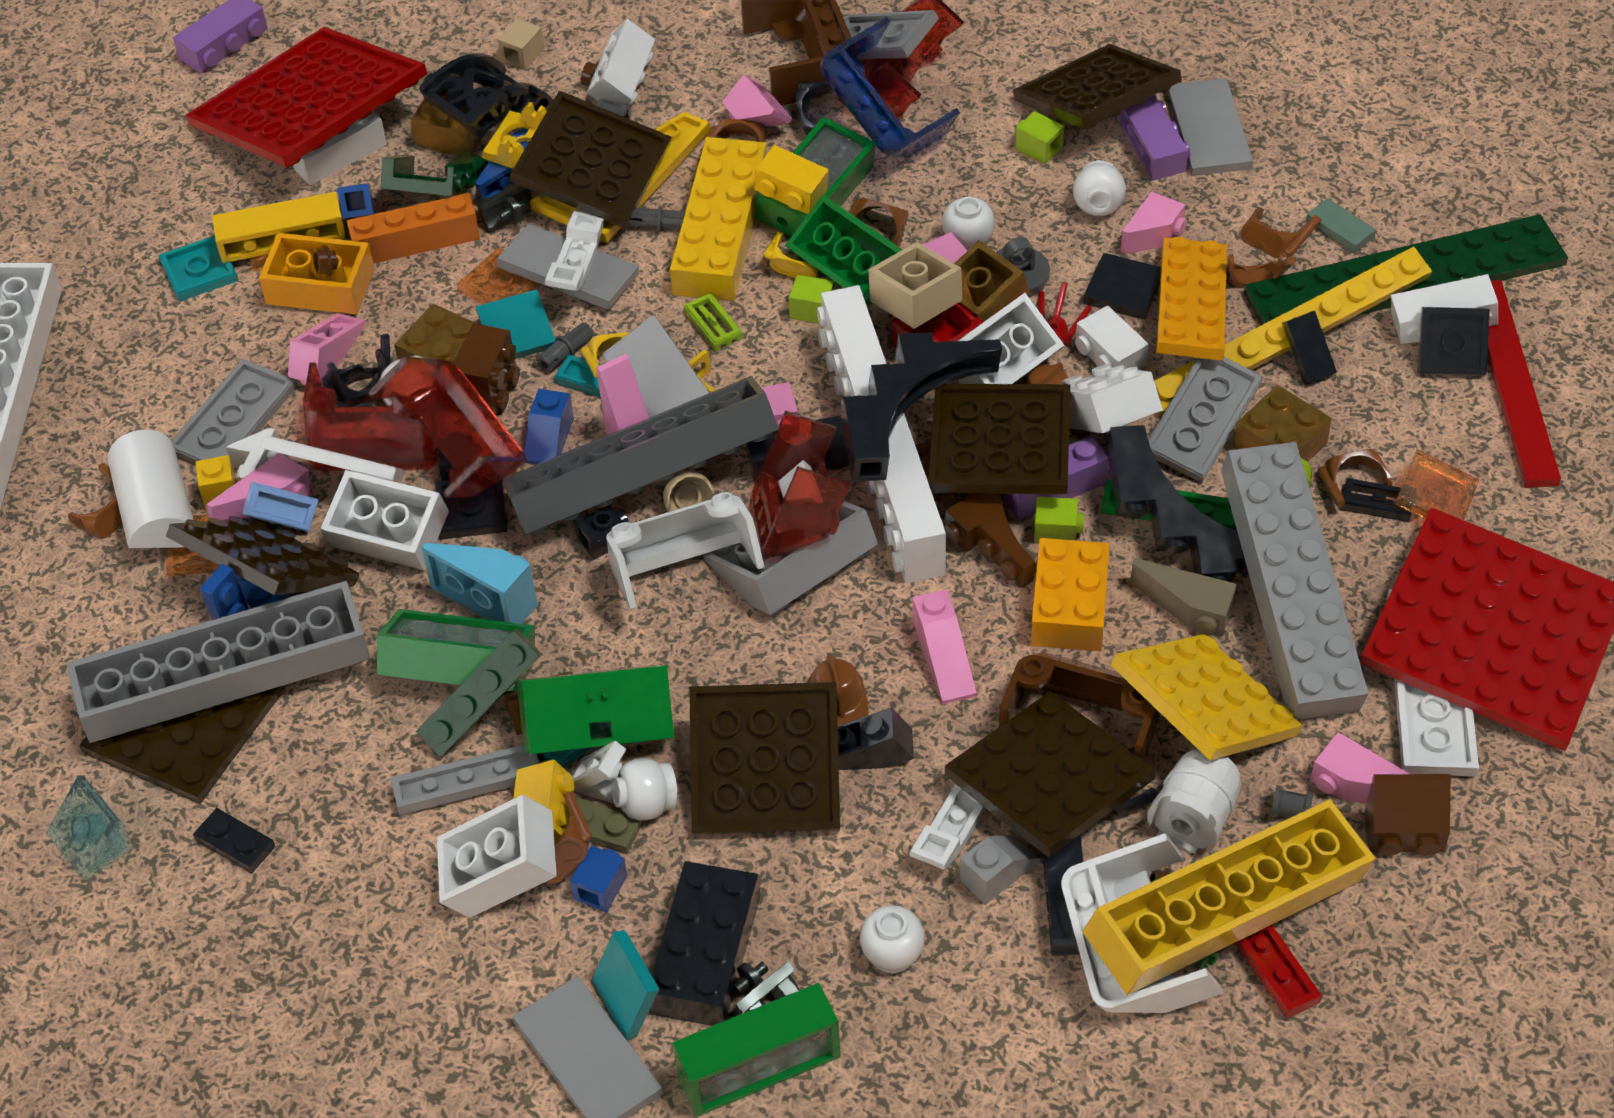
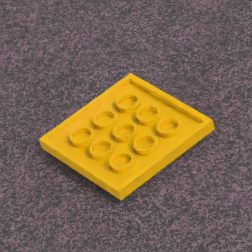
(1207, 696)

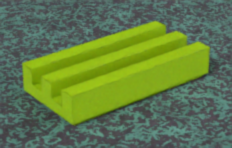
(723, 338)

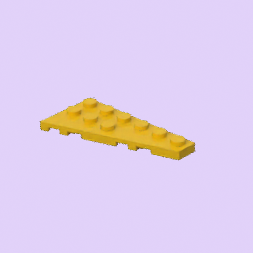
(686, 134)

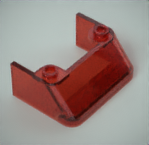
(893, 75)
(455, 419)
(363, 432)
(813, 497)

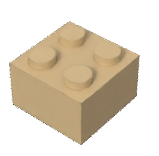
(915, 284)

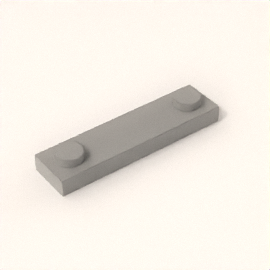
(459, 779)

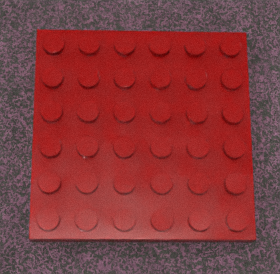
(306, 96)
(1495, 628)

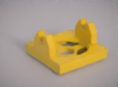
(500, 146)

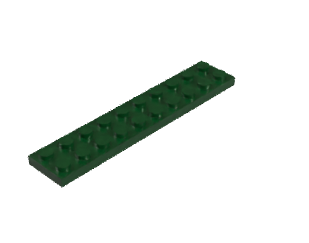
(1495, 250)

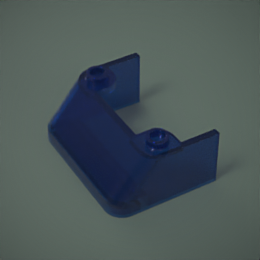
(847, 79)

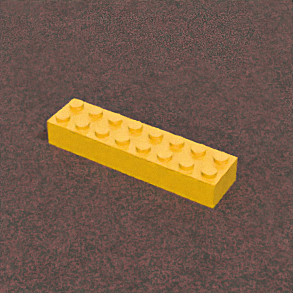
(1227, 896)

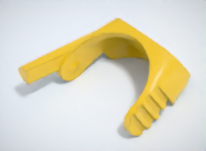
(784, 264)
(598, 346)

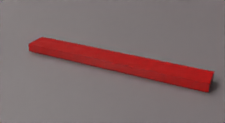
(1519, 400)

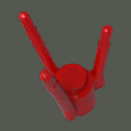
(1056, 322)

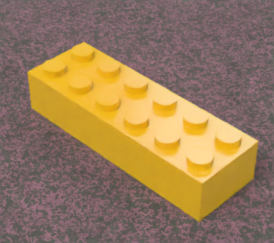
(717, 220)

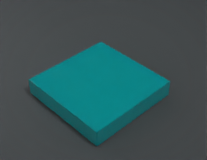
(197, 269)
(524, 318)
(625, 984)

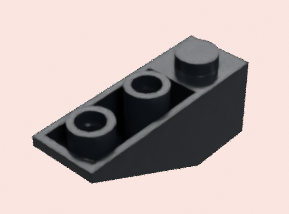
(875, 741)

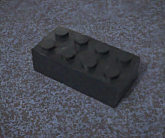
(704, 943)

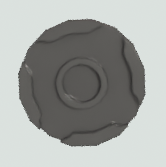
(1030, 261)

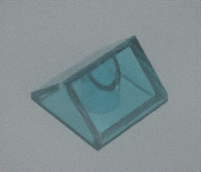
(88, 830)

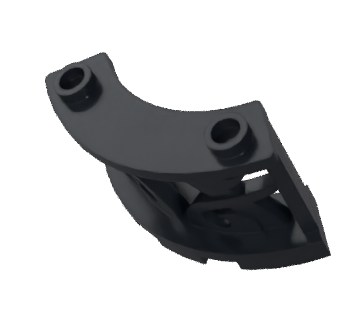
(485, 104)

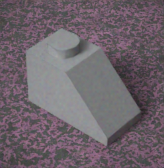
(995, 865)

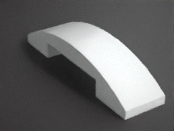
(577, 252)
(949, 830)

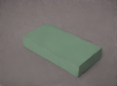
(1342, 225)

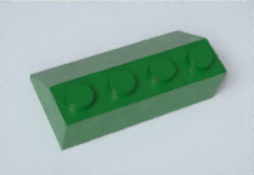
(840, 245)

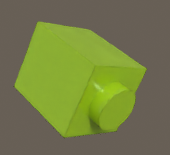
(1039, 137)
(806, 297)
(1057, 519)

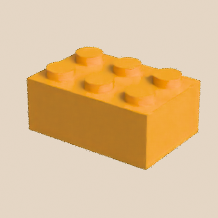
(292, 282)
(1070, 594)

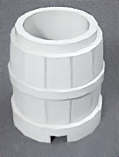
(1196, 801)

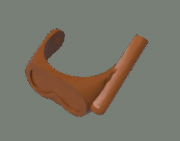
(734, 126)
(900, 215)
(1274, 241)
(1239, 275)
(1365, 457)
(103, 521)
(574, 841)

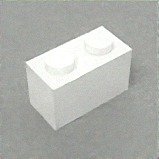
(1110, 340)

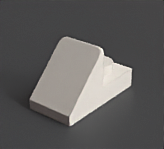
(248, 455)
(596, 771)

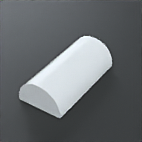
(148, 488)

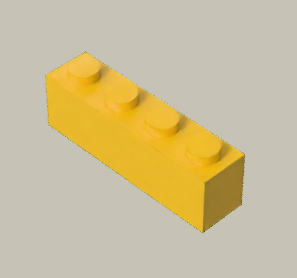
(253, 230)

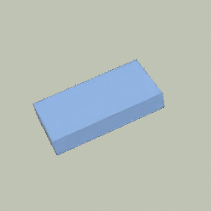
(280, 506)

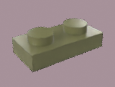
(609, 826)

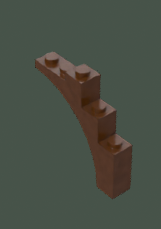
(982, 523)

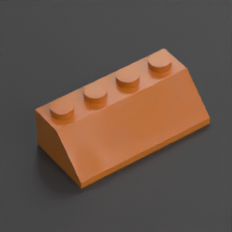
(417, 228)

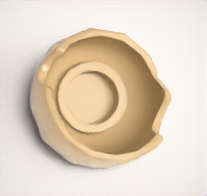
(686, 490)

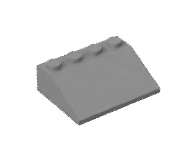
(798, 570)

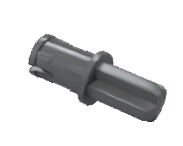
(657, 218)
(564, 346)

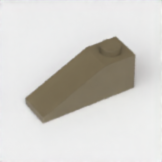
(1188, 596)

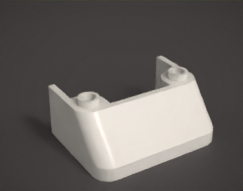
(680, 536)
(1104, 880)

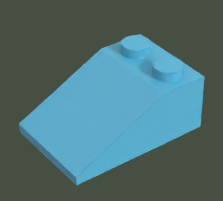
(482, 580)

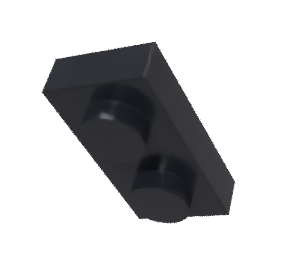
(234, 840)

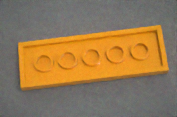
(1192, 299)

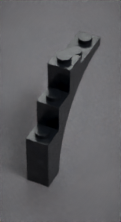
(895, 387)
(1177, 525)

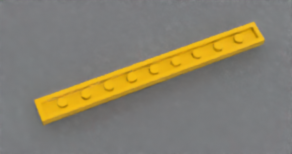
(1330, 307)

